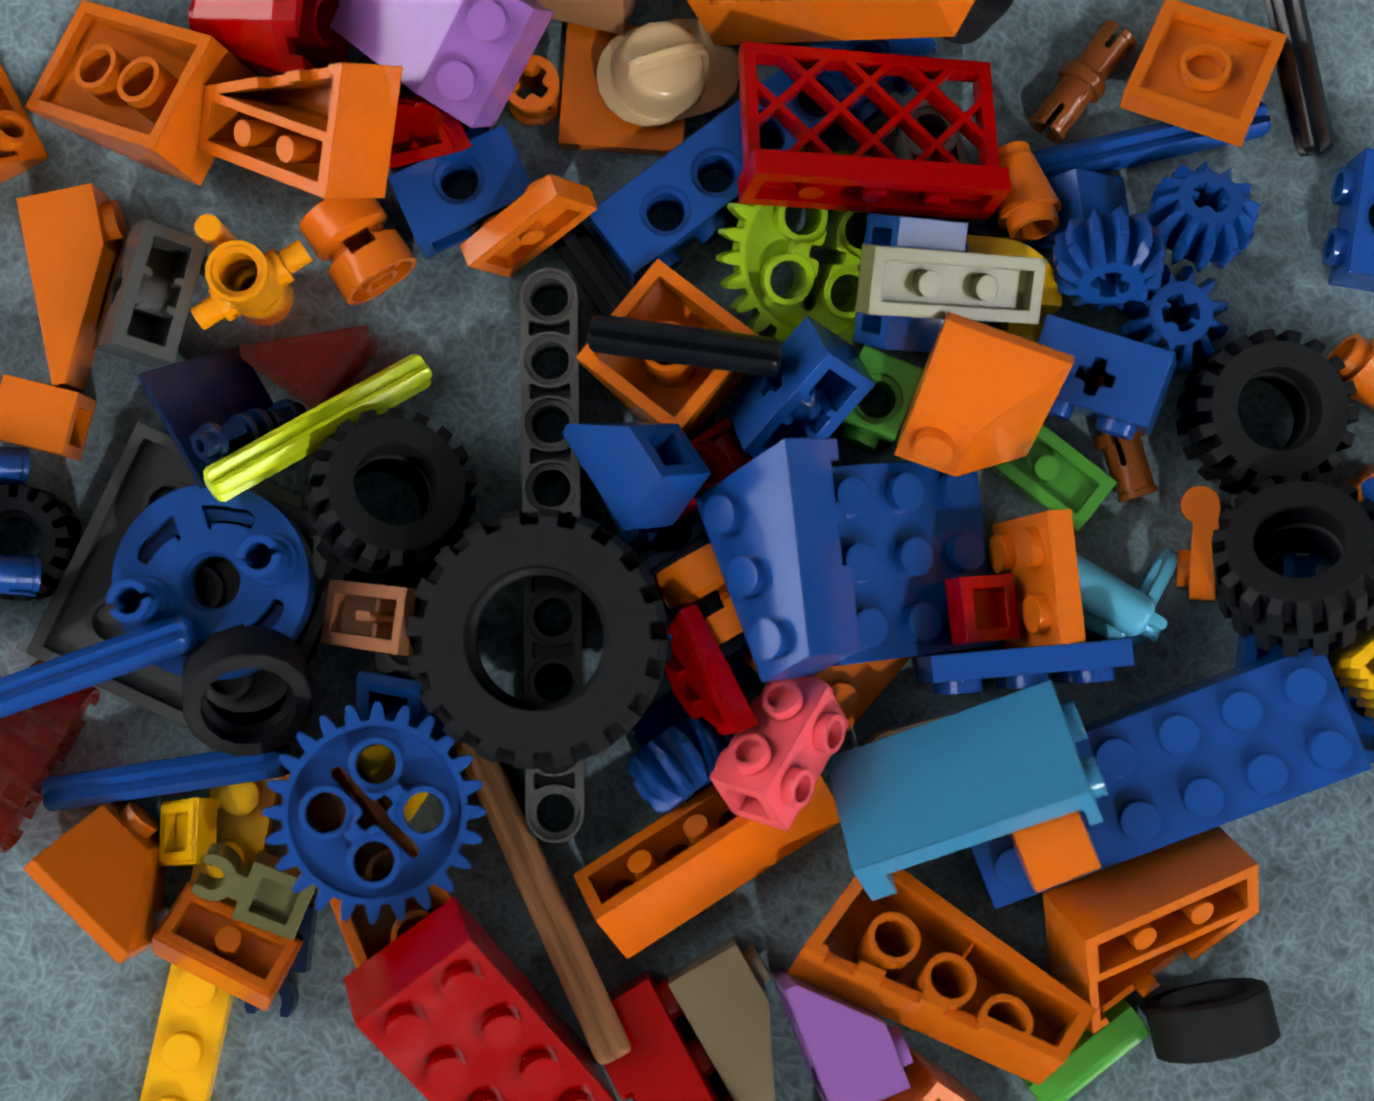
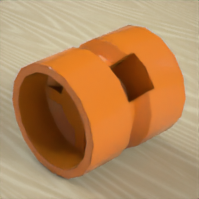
(361, 250)
(694, 579)

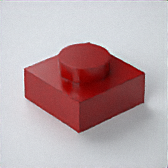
(982, 608)

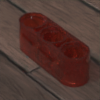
(28, 752)

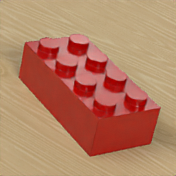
(468, 1019)

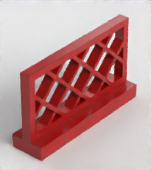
(858, 181)

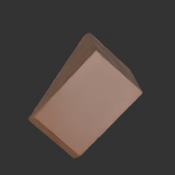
(369, 617)

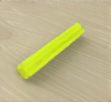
(310, 430)

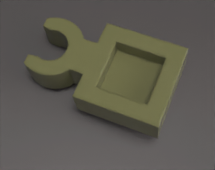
(261, 891)

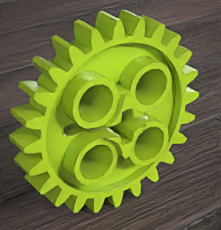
(764, 242)

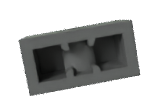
(150, 294)

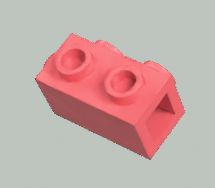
(775, 764)

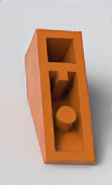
(71, 262)

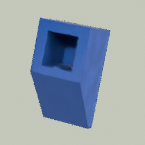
(639, 469)

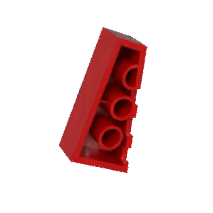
(661, 1057)

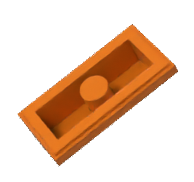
(224, 950)

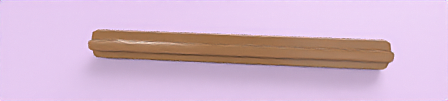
(548, 909)

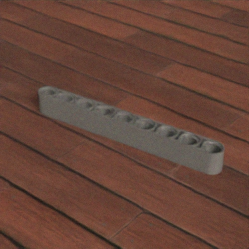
(541, 459)

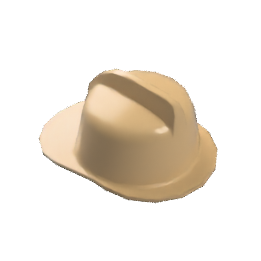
(666, 73)

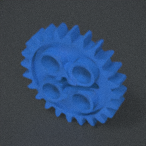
(330, 856)

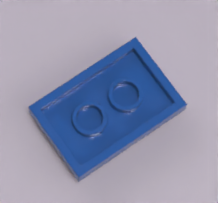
(1024, 666)

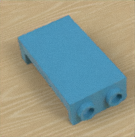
(962, 783)

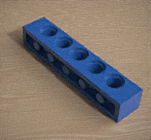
(673, 180)

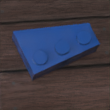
(783, 558)

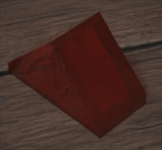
(314, 364)

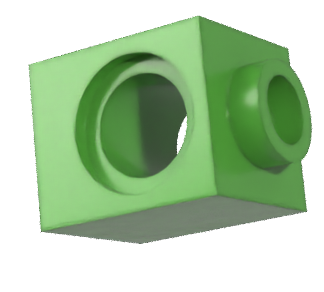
(898, 382)

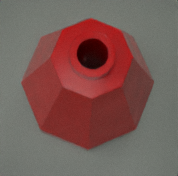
(273, 33)

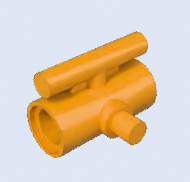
(235, 266)

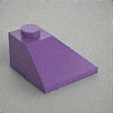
(843, 1043)

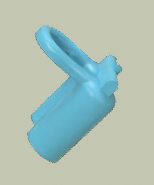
(1120, 610)

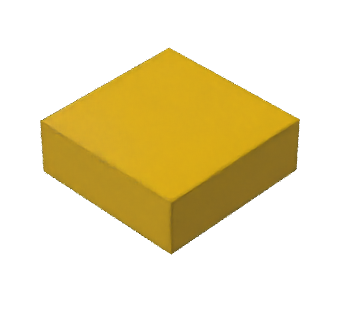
(187, 831)

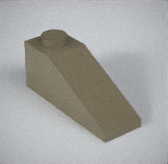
(730, 1016)

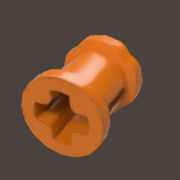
(533, 109)

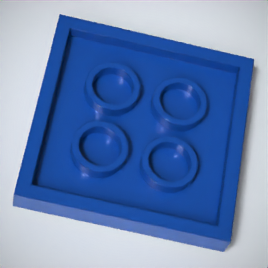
(903, 540)

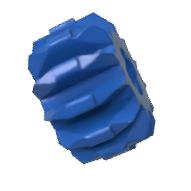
(1203, 216)
(1108, 259)
(1183, 297)
(677, 763)

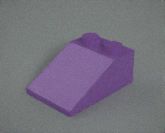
(451, 51)

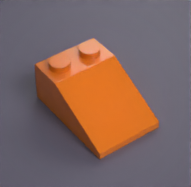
(135, 87)

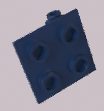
(214, 406)

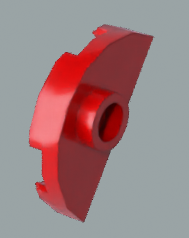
(424, 132)
(703, 675)

